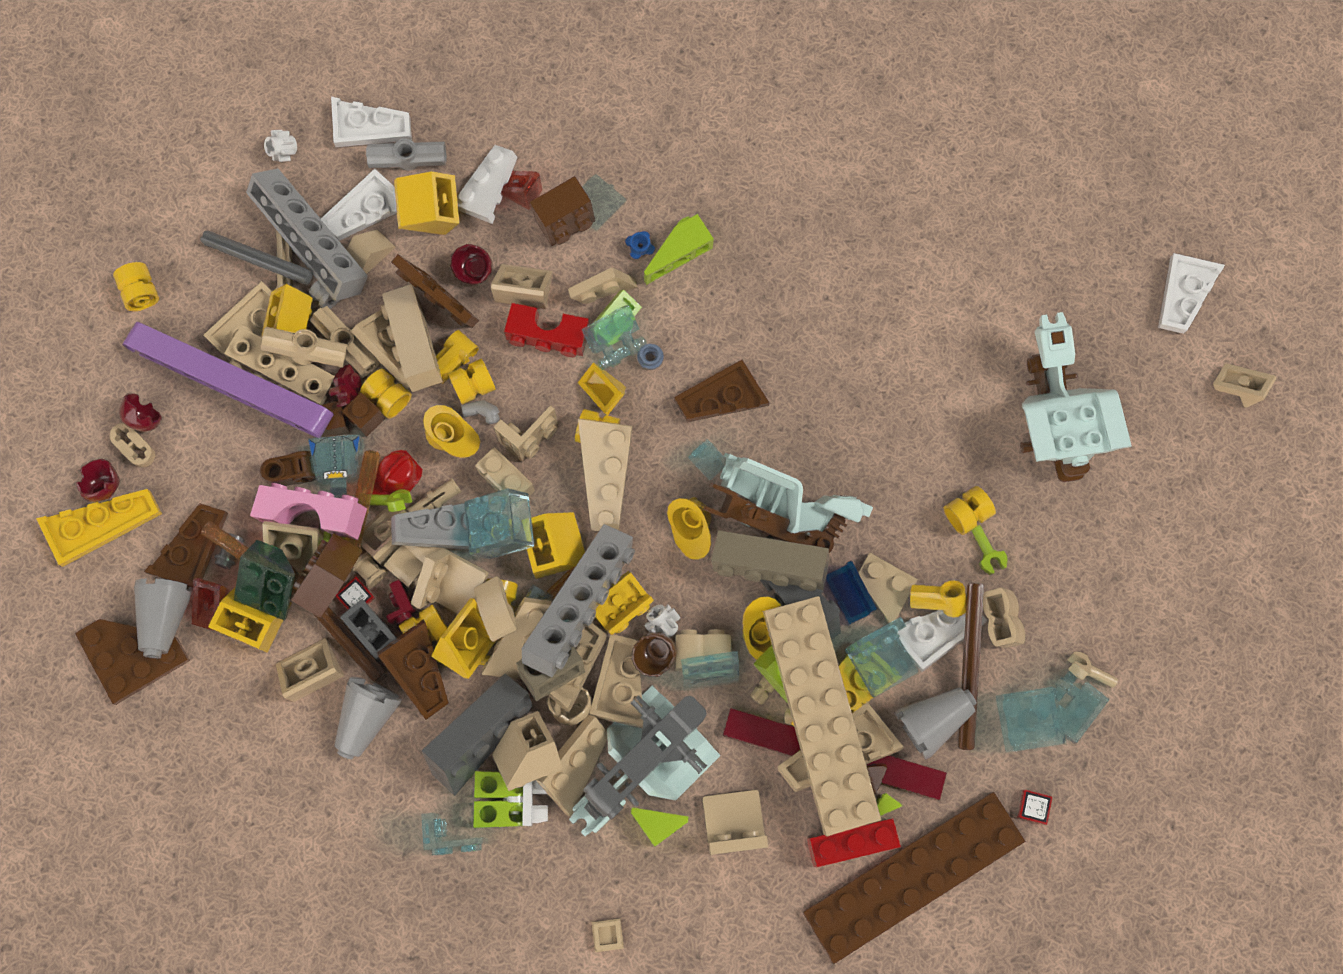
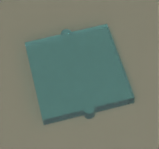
(604, 200)

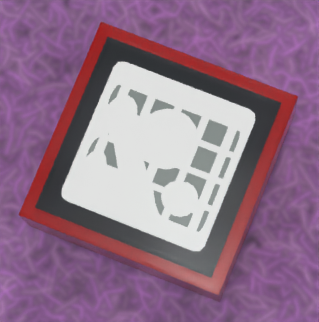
(353, 593)
(1034, 807)

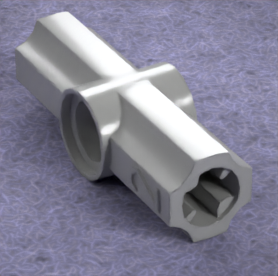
(421, 154)

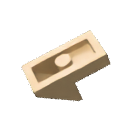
(1247, 383)

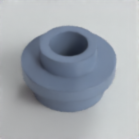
(650, 349)

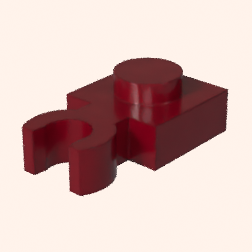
(347, 385)

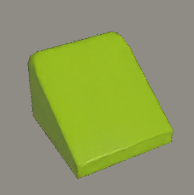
(886, 803)

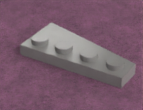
(431, 528)

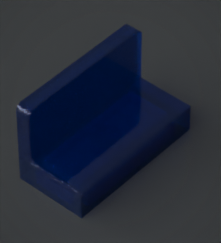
(850, 593)

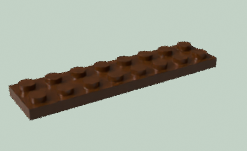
(913, 877)

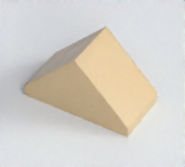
(369, 249)

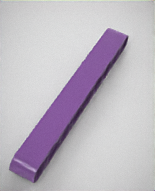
(228, 380)

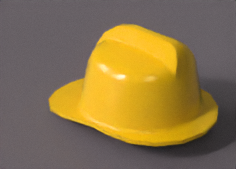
(450, 432)
(690, 527)
(754, 625)

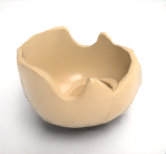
(578, 711)

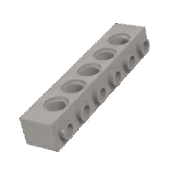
(306, 234)
(549, 657)

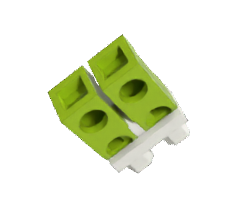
(514, 810)

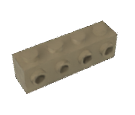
(770, 560)

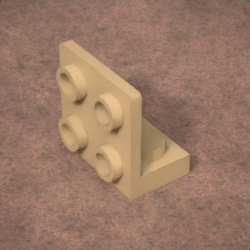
(527, 444)
(447, 581)
(734, 822)

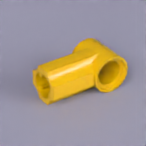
(456, 352)
(947, 597)

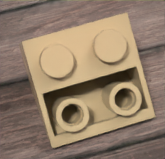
(526, 752)

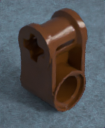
(290, 468)

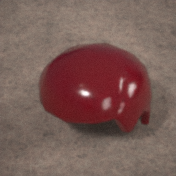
(471, 259)
(138, 416)
(98, 480)

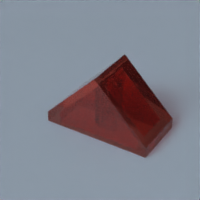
(523, 187)
(206, 601)

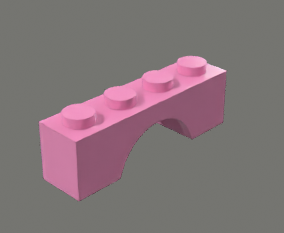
(337, 515)

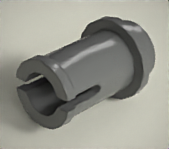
(225, 559)

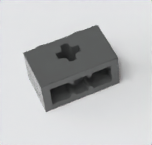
(368, 627)

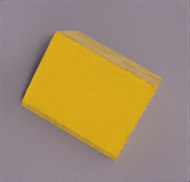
(464, 641)

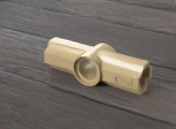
(334, 330)
(303, 347)

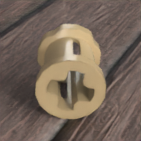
(369, 570)

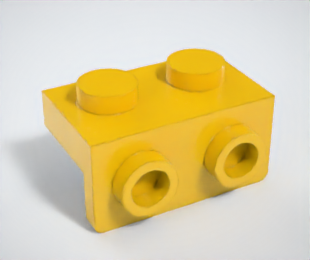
(623, 603)

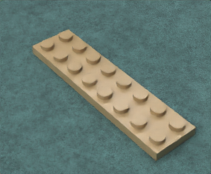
(822, 716)

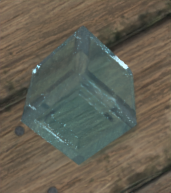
(707, 459)

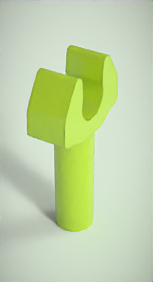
(394, 502)
(988, 552)

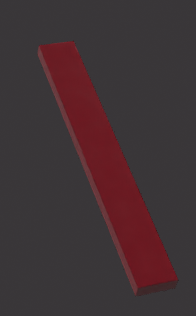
(784, 740)

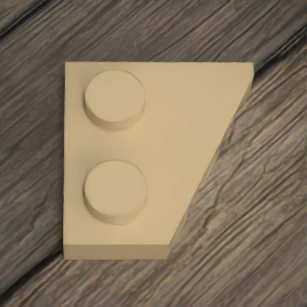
(602, 285)
(886, 585)

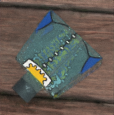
(337, 461)

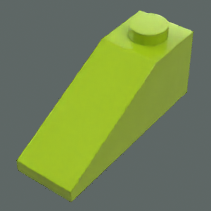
(686, 242)

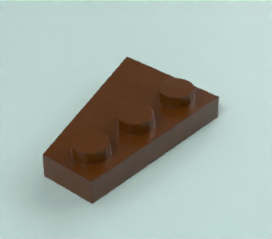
(722, 394)
(189, 550)
(416, 670)

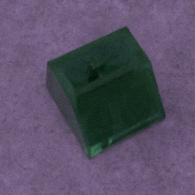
(265, 580)

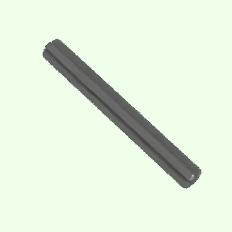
(256, 257)

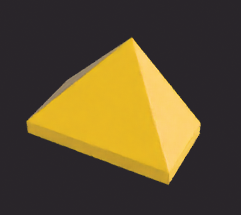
(602, 388)

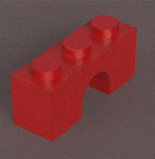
(523, 329)
(853, 843)

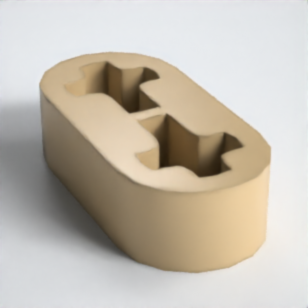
(128, 449)

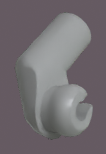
(483, 408)

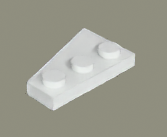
(367, 125)
(484, 187)
(362, 207)
(1185, 290)
(932, 637)

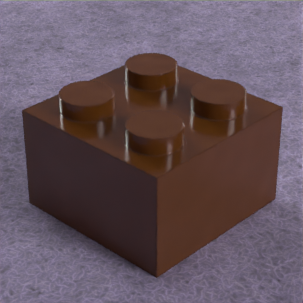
(563, 211)
(325, 574)

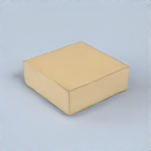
(607, 935)

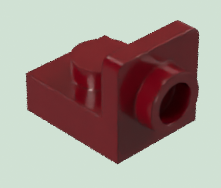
(402, 599)

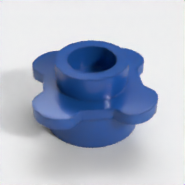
(637, 238)

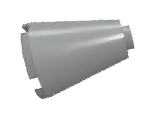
(159, 614)
(363, 715)
(936, 719)

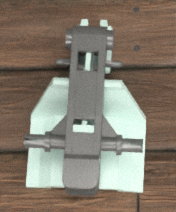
(659, 758)

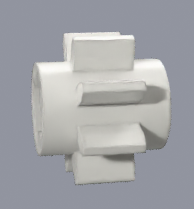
(280, 145)
(662, 620)

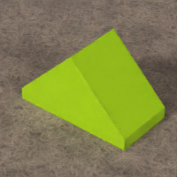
(658, 824)

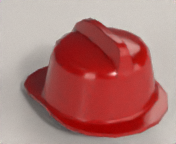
(396, 472)

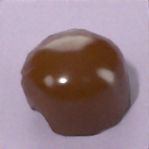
(654, 654)

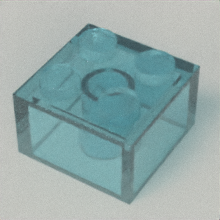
(499, 523)
(1030, 720)

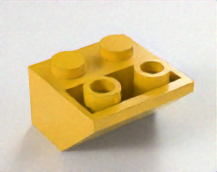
(427, 202)
(555, 544)
(245, 623)

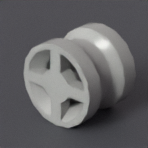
(319, 293)

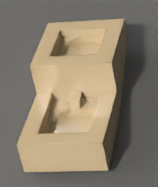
(494, 609)

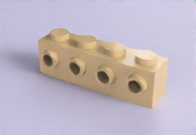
(411, 337)
(279, 369)

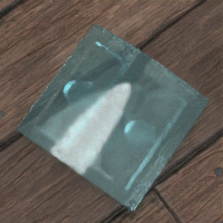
(710, 670)

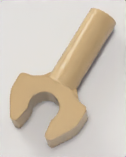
(1082, 667)

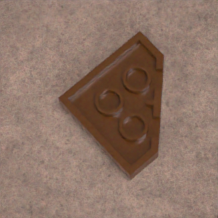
(433, 291)
(119, 663)

